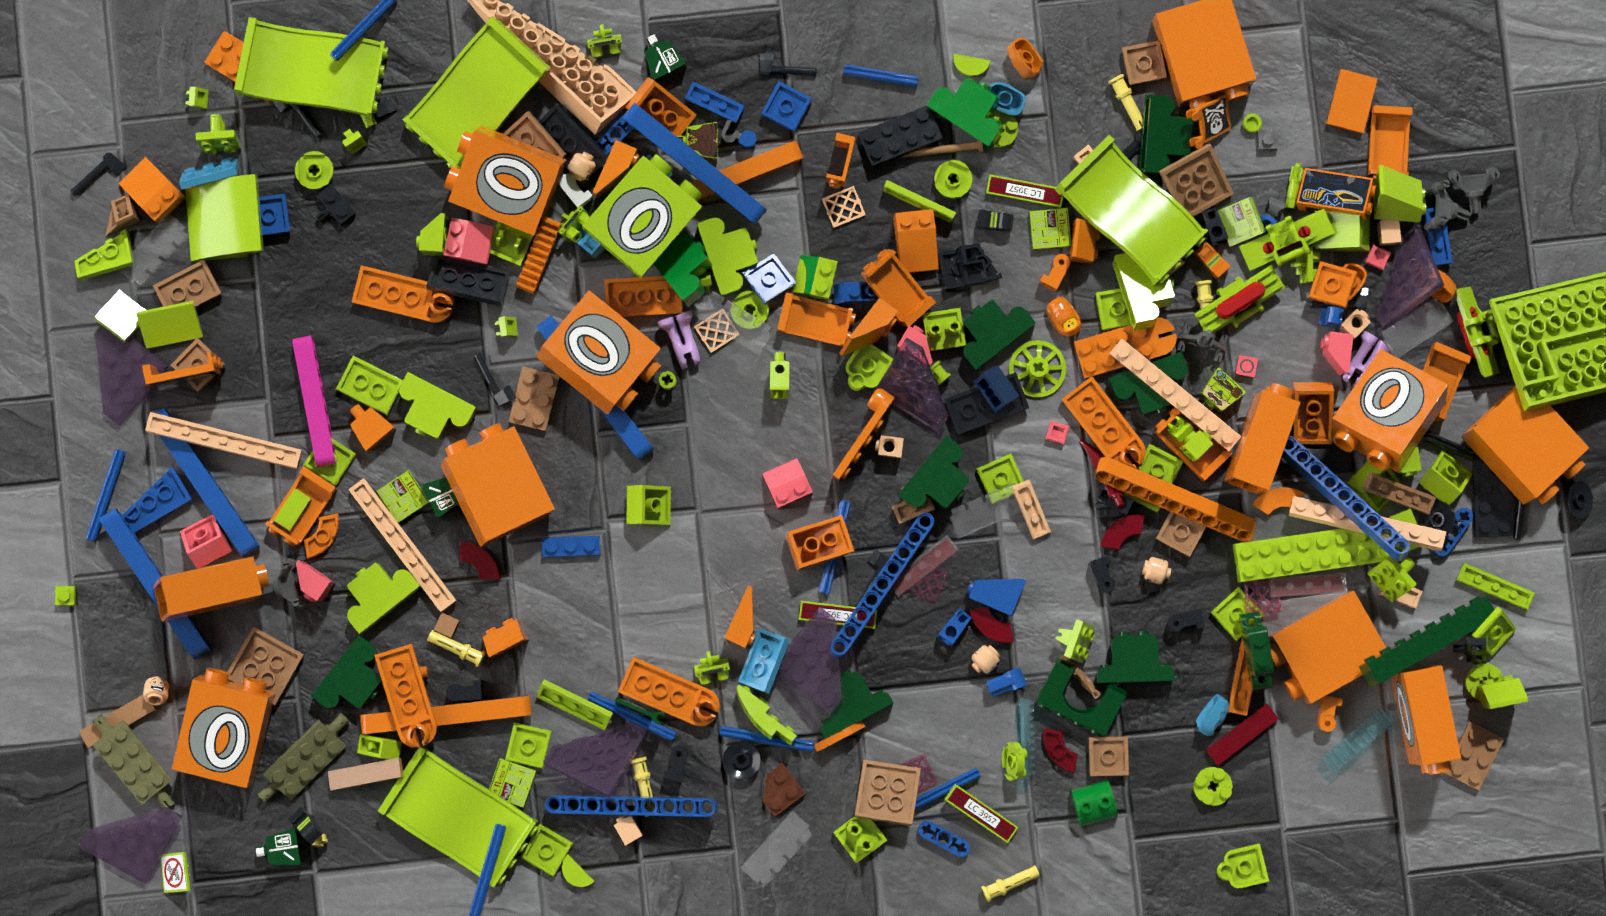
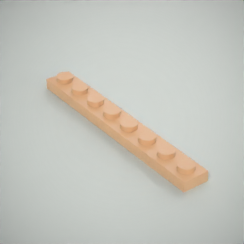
(1175, 394)
(223, 440)
(1332, 516)
(402, 545)

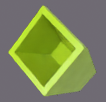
(1398, 196)
(1349, 235)

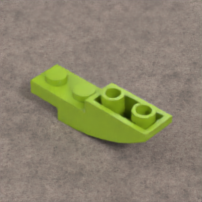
(757, 712)

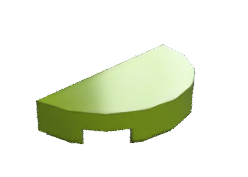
(970, 65)
(575, 873)

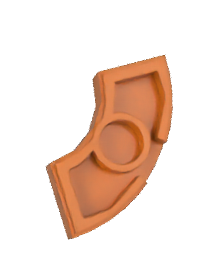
(1276, 498)
(323, 537)
(838, 736)

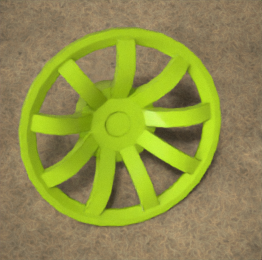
(1038, 367)

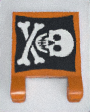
(1213, 120)

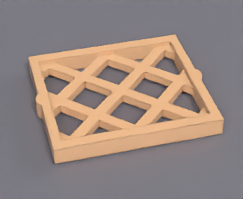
(848, 219)
(705, 338)

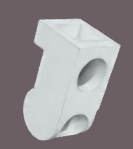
(572, 190)

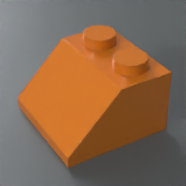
(1083, 242)

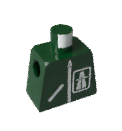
(662, 58)
(440, 496)
(282, 848)

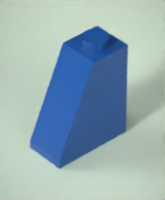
(997, 593)

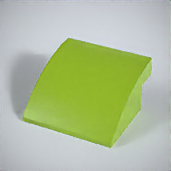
(224, 218)

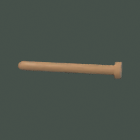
(947, 149)

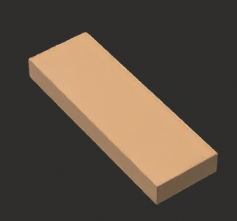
(1031, 509)

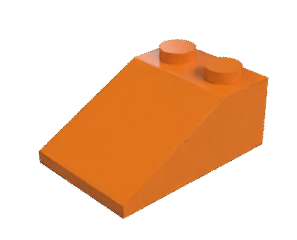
(662, 107)
(619, 163)
(152, 190)
(916, 240)
(874, 325)
(1315, 412)
(819, 543)
(742, 625)
(504, 638)

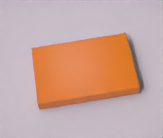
(1351, 101)

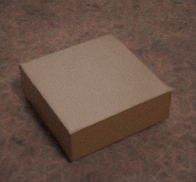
(446, 625)

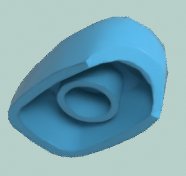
(1011, 101)
(1212, 715)

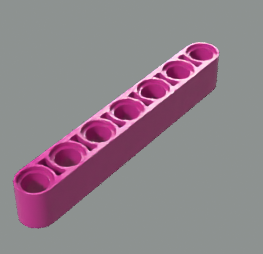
(314, 401)

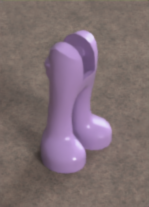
(1368, 341)
(690, 346)

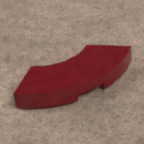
(1121, 530)
(480, 560)
(990, 626)
(1058, 751)

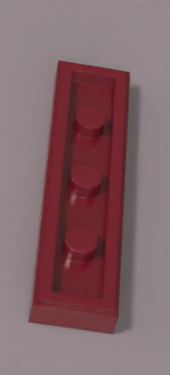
(1242, 734)

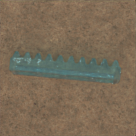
(1025, 733)
(1357, 740)

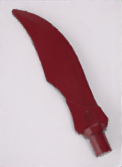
(1094, 456)

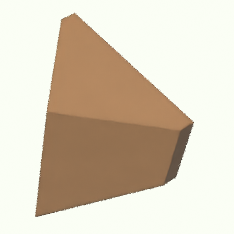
(122, 214)

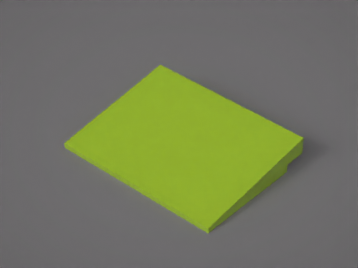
(1555, 340)

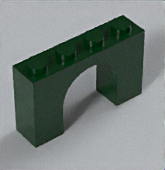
(1097, 718)

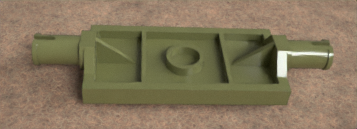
(304, 759)
(132, 762)

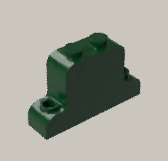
(1257, 650)
(1134, 660)
(856, 704)

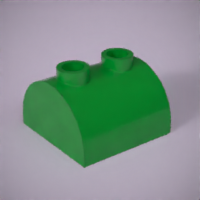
(1094, 803)

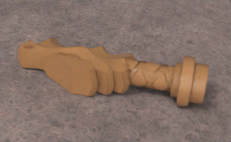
(1084, 680)

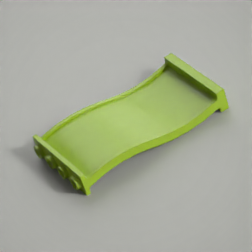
(298, 68)
(476, 90)
(1131, 210)
(456, 814)

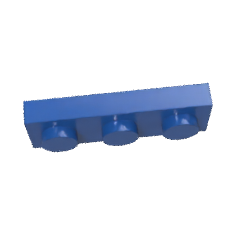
(714, 102)
(1438, 241)
(570, 546)

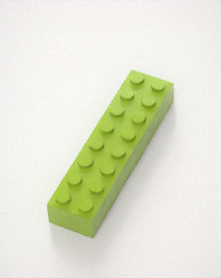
(1304, 554)

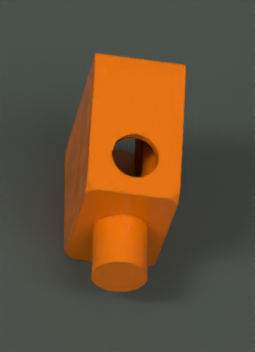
(370, 427)

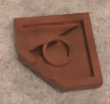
(781, 790)

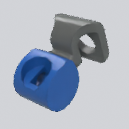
(746, 139)
(1269, 217)

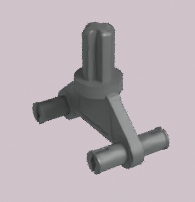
(1474, 186)
(1444, 208)
(1205, 340)
(286, 585)

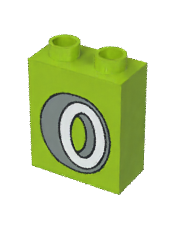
(643, 214)

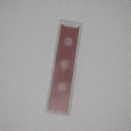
(924, 565)
(1307, 585)

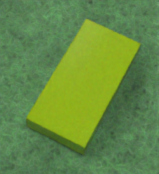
(292, 509)

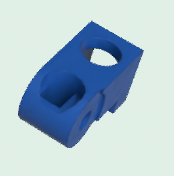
(1331, 317)
(954, 627)

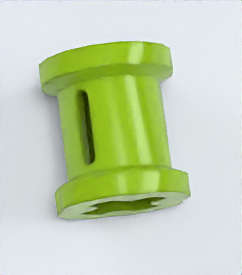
(939, 373)
(670, 385)

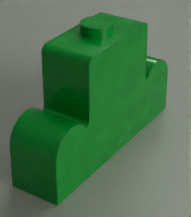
(970, 109)
(682, 266)

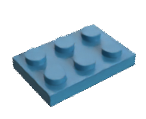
(209, 173)
(764, 660)

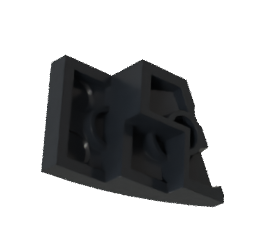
(965, 267)

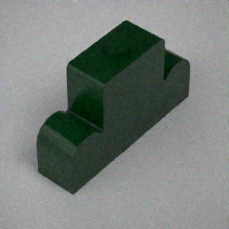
(1162, 134)
(993, 331)
(1147, 399)
(937, 478)
(351, 677)

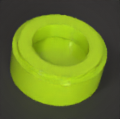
(1251, 123)

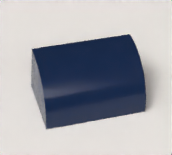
(996, 388)

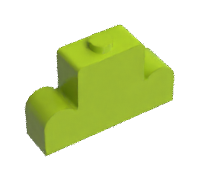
(728, 254)
(1139, 294)
(433, 407)
(378, 594)

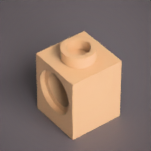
(1388, 232)
(1347, 326)
(898, 445)
(627, 829)

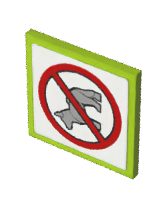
(175, 872)

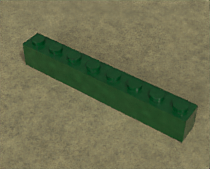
(1426, 642)

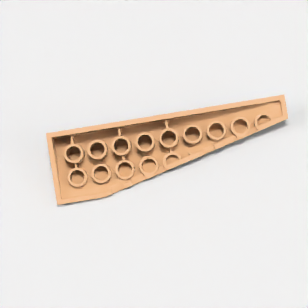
(577, 81)

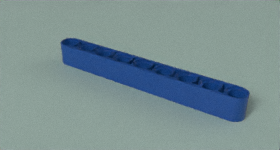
(694, 163)
(618, 418)
(211, 493)
(1345, 506)
(148, 574)
(888, 578)
(622, 808)

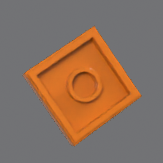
(1333, 285)

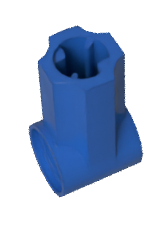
(1009, 681)

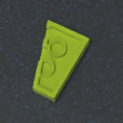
(110, 257)

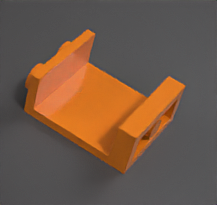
(846, 142)

